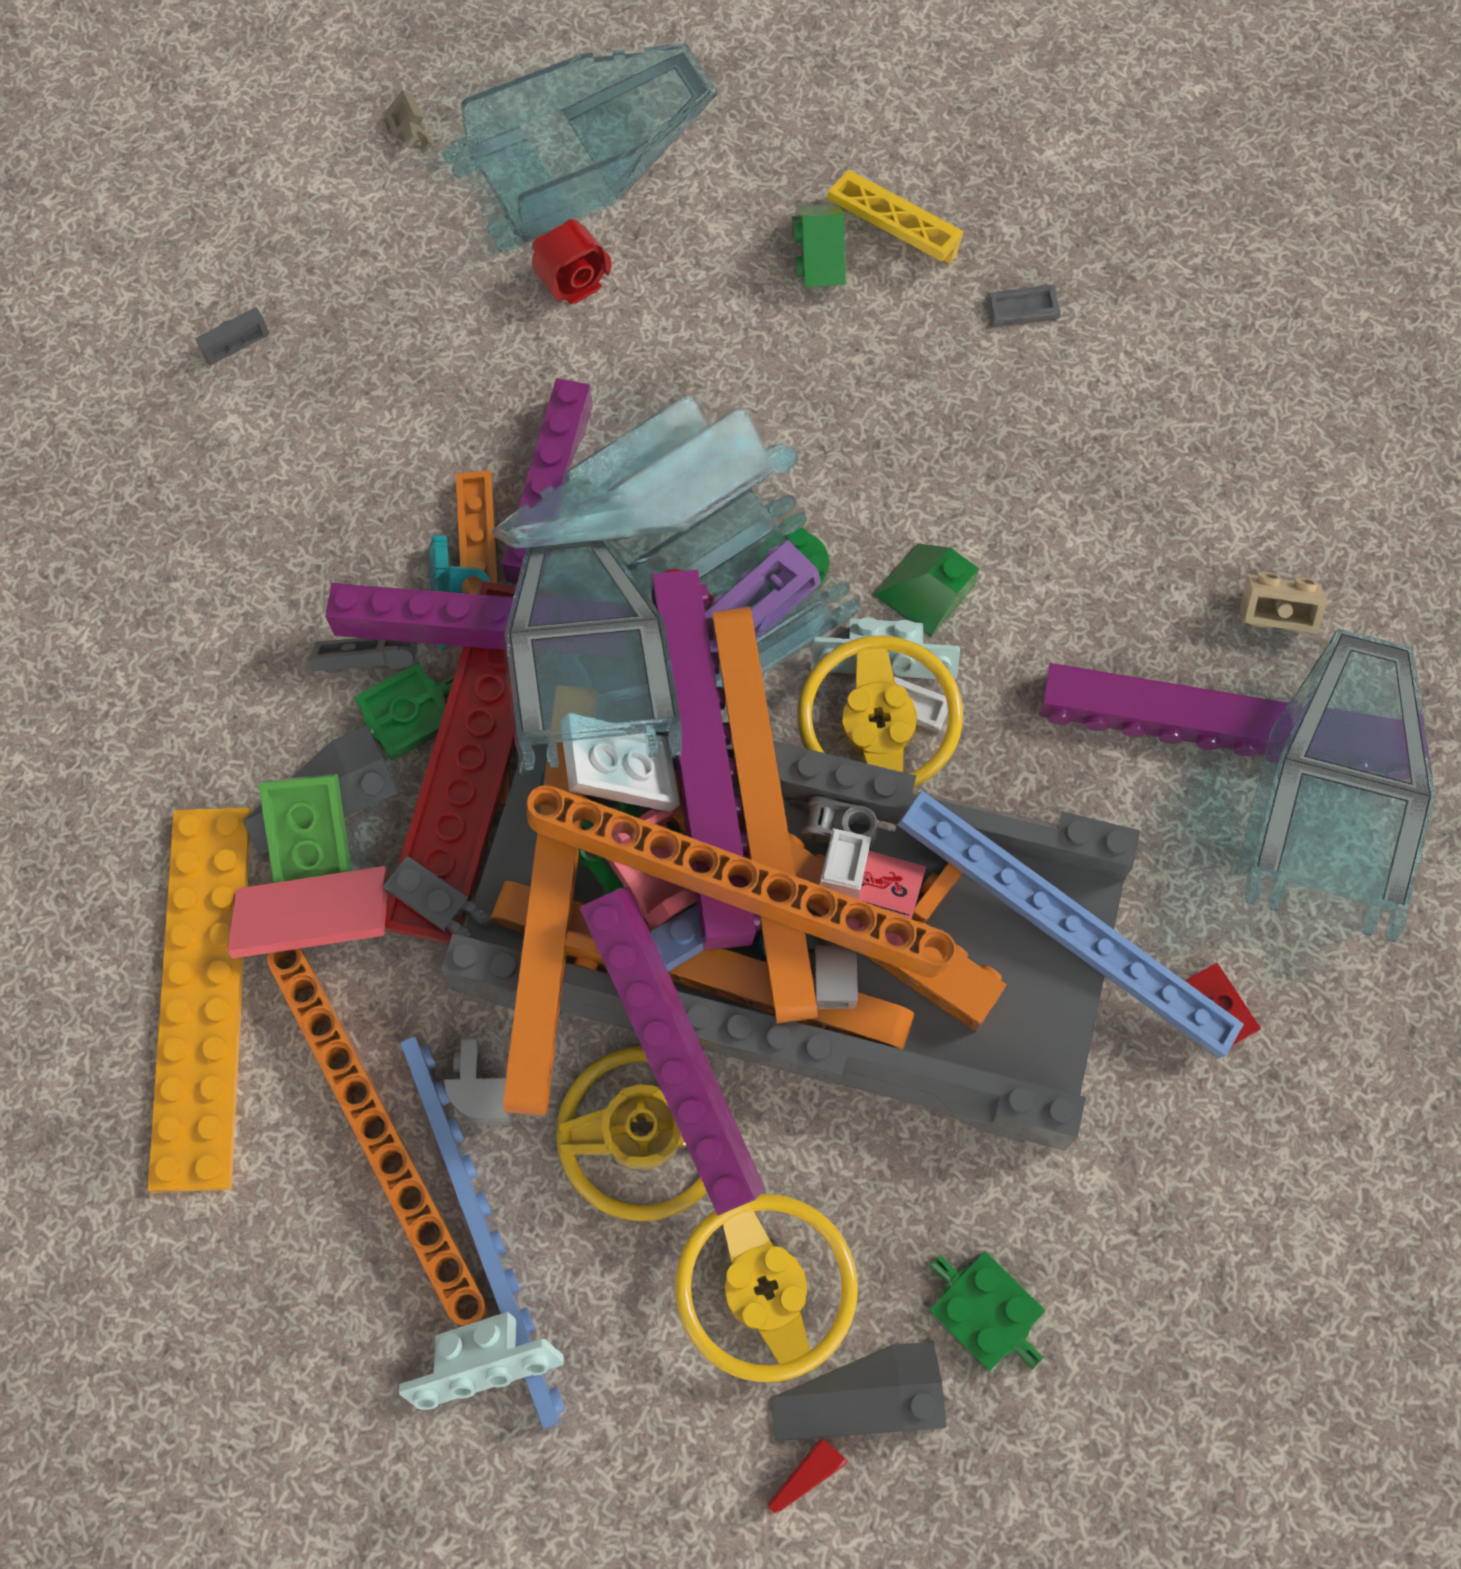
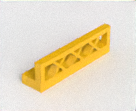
(896, 216)

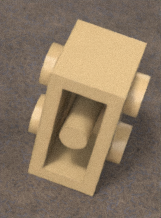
(1283, 603)

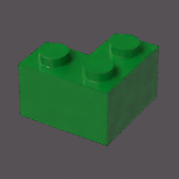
(822, 244)

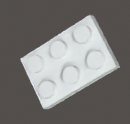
(622, 771)

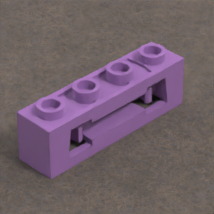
(792, 578)

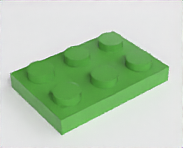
(305, 827)

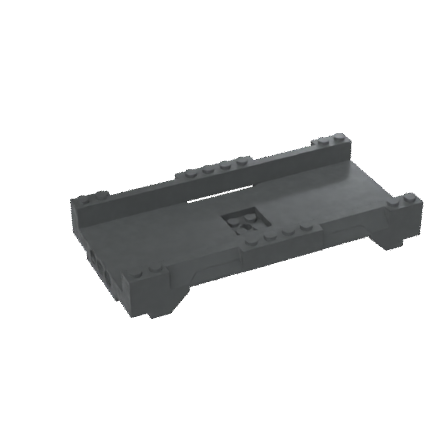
(1007, 1079)

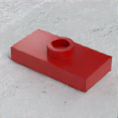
(1218, 988)

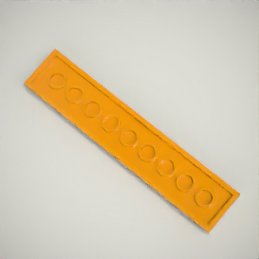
(199, 1005)

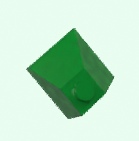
(929, 585)

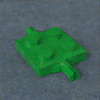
(404, 709)
(986, 1311)

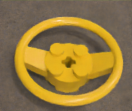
(879, 695)
(610, 1133)
(775, 1319)

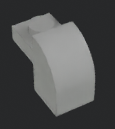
(835, 977)
(475, 1097)

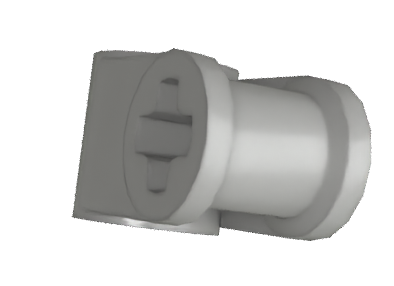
(835, 816)

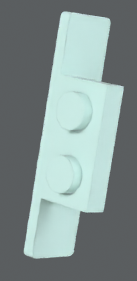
(901, 664)
(479, 1359)

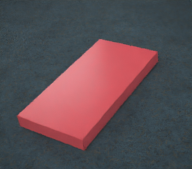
(309, 912)

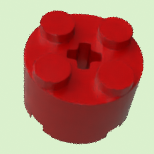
(570, 262)

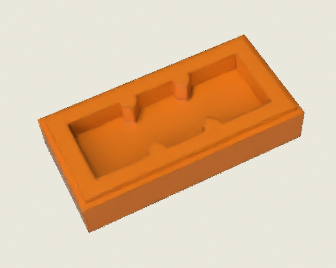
(934, 891)
(584, 951)

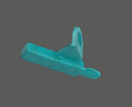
(444, 577)

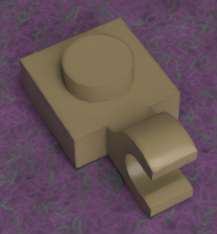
(404, 121)

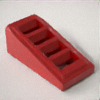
(815, 1468)

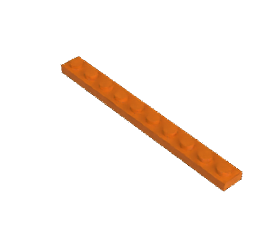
(478, 544)

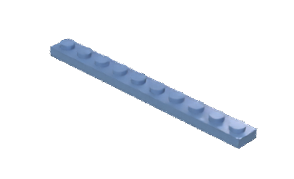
(1070, 924)
(476, 1209)

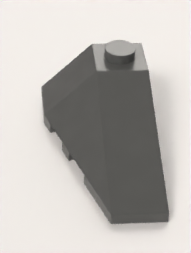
(360, 773)
(873, 1395)

